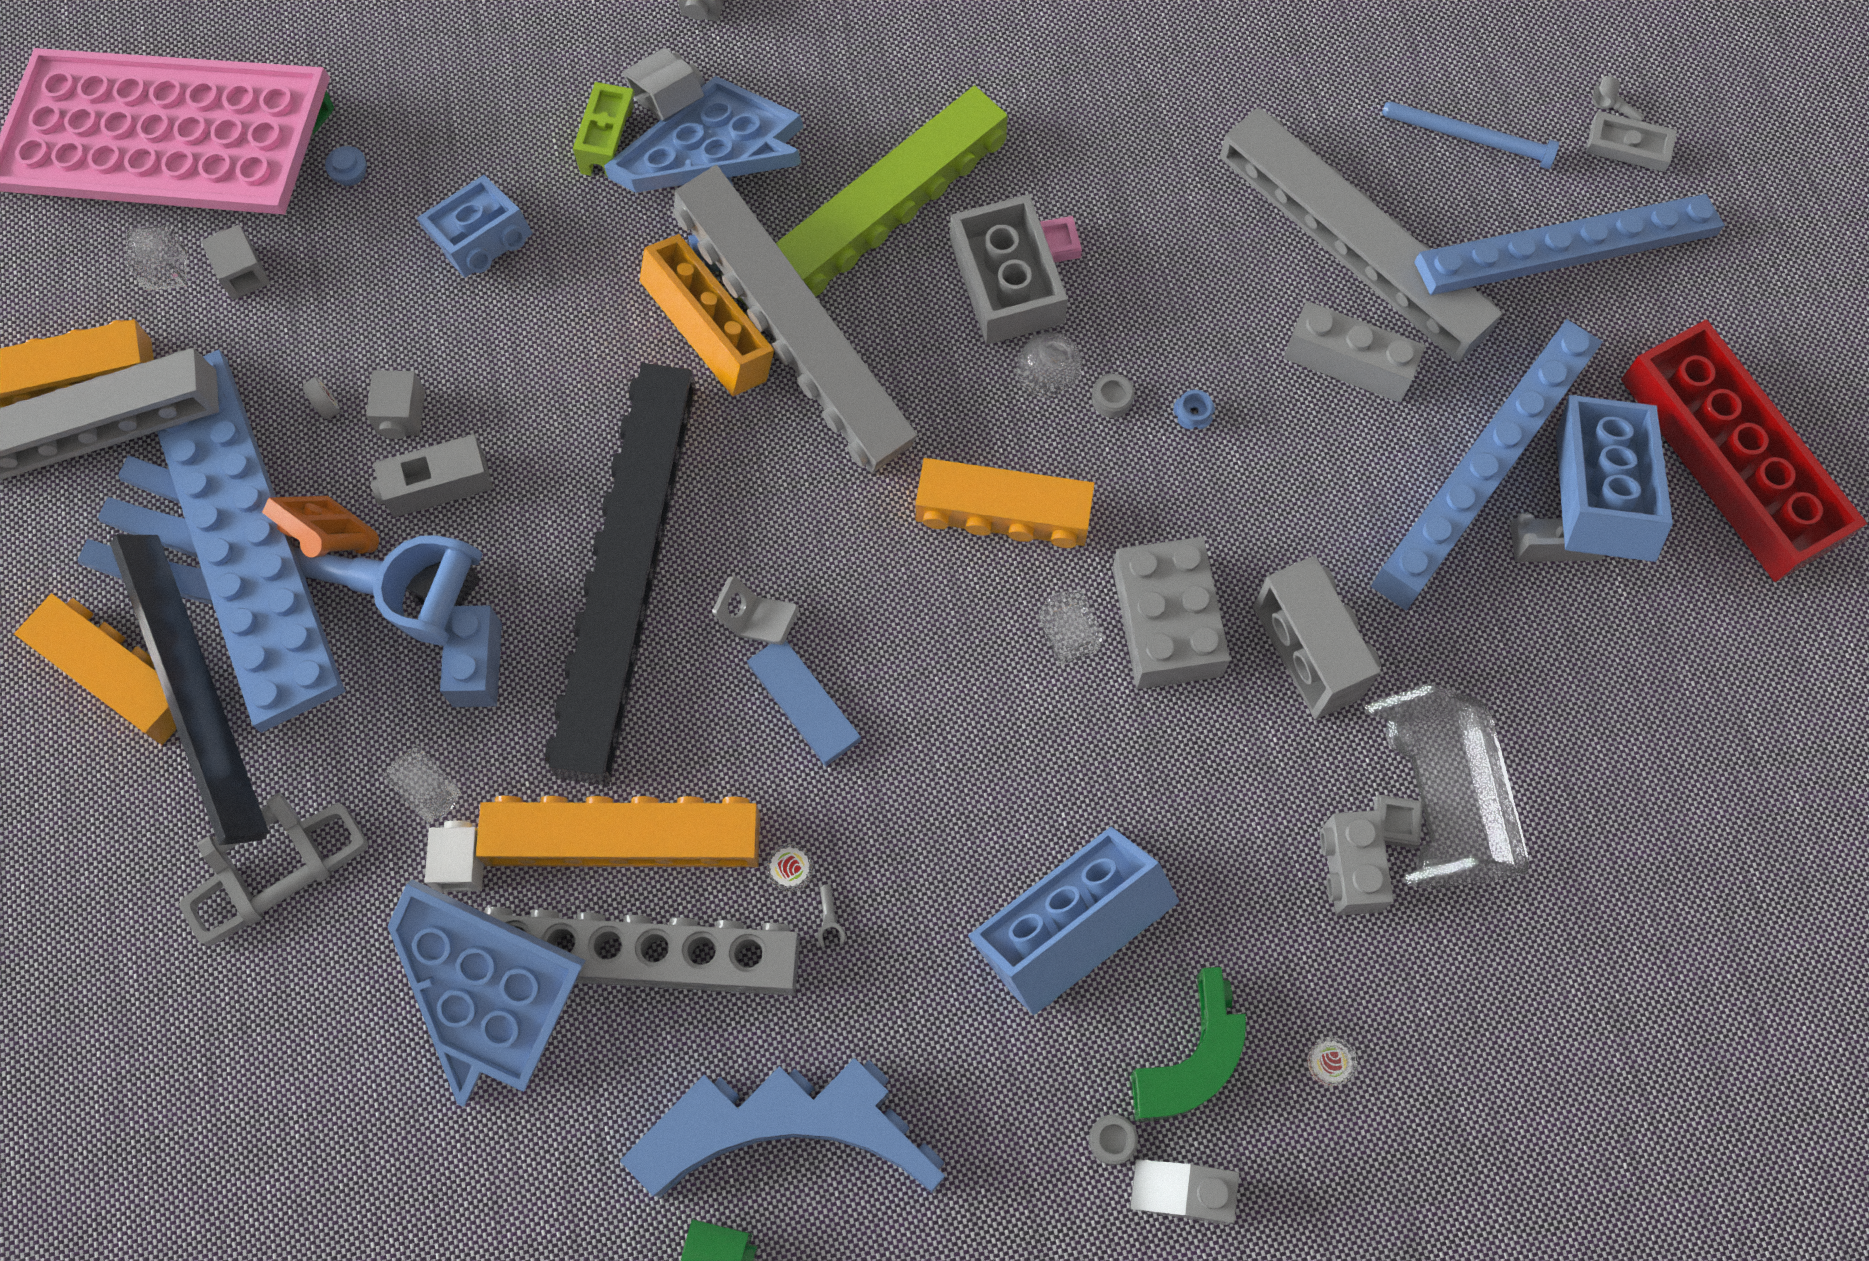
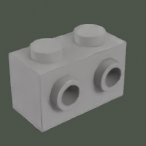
(1356, 862)

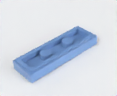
(804, 701)

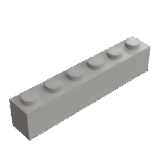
(106, 411)

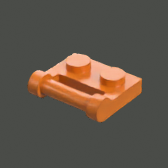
(317, 522)

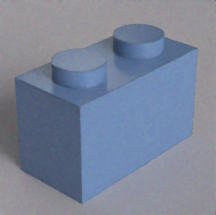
(471, 657)

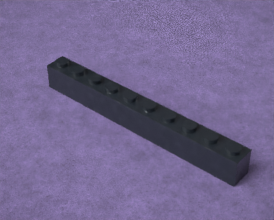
(623, 576)

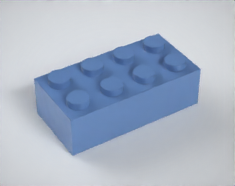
(1612, 478)

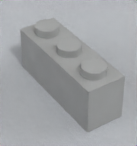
(1354, 351)

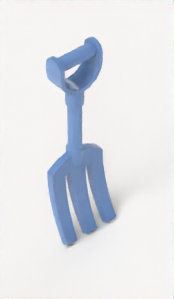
(383, 579)

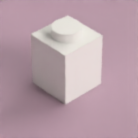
(453, 859)

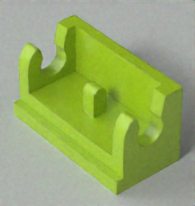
(602, 125)

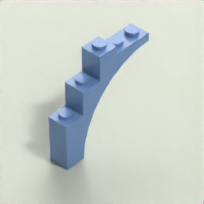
(710, 1125)

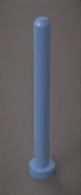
(1473, 133)

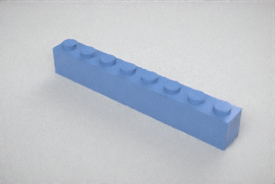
(1485, 465)

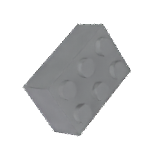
(1008, 269)
(1170, 613)
(1316, 636)

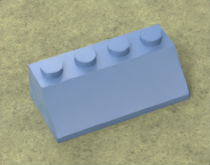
(1074, 919)

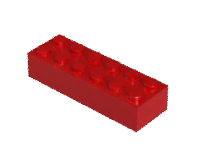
(1742, 451)

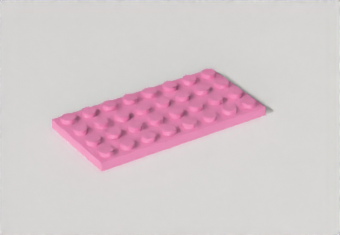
(160, 130)

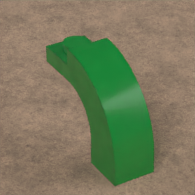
(1179, 1088)

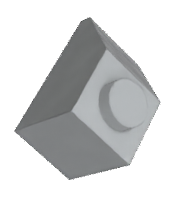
(1185, 1191)

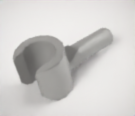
(1606, 96)
(829, 915)

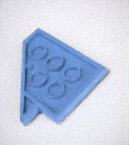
(722, 128)
(480, 987)

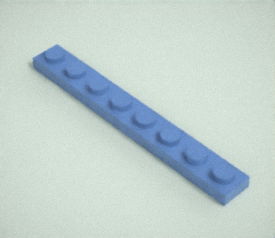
(1568, 244)

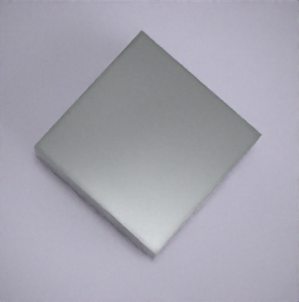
(1400, 820)

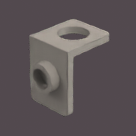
(758, 617)

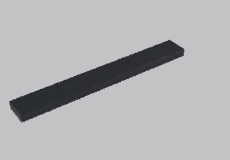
(189, 690)

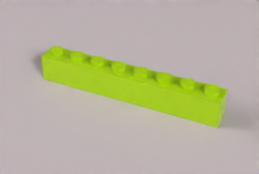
(894, 189)

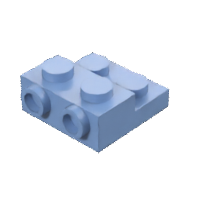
(475, 226)

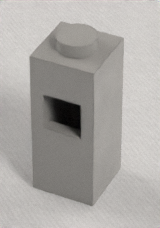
(431, 476)

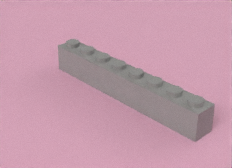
(1354, 232)
(793, 319)

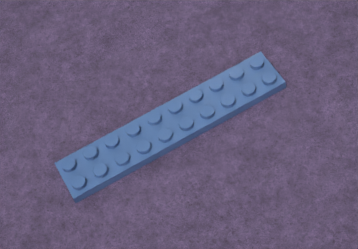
(248, 562)

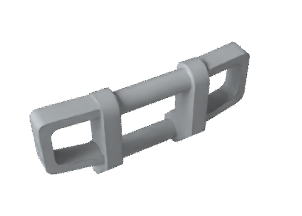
(227, 875)

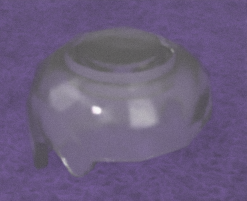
(1048, 364)

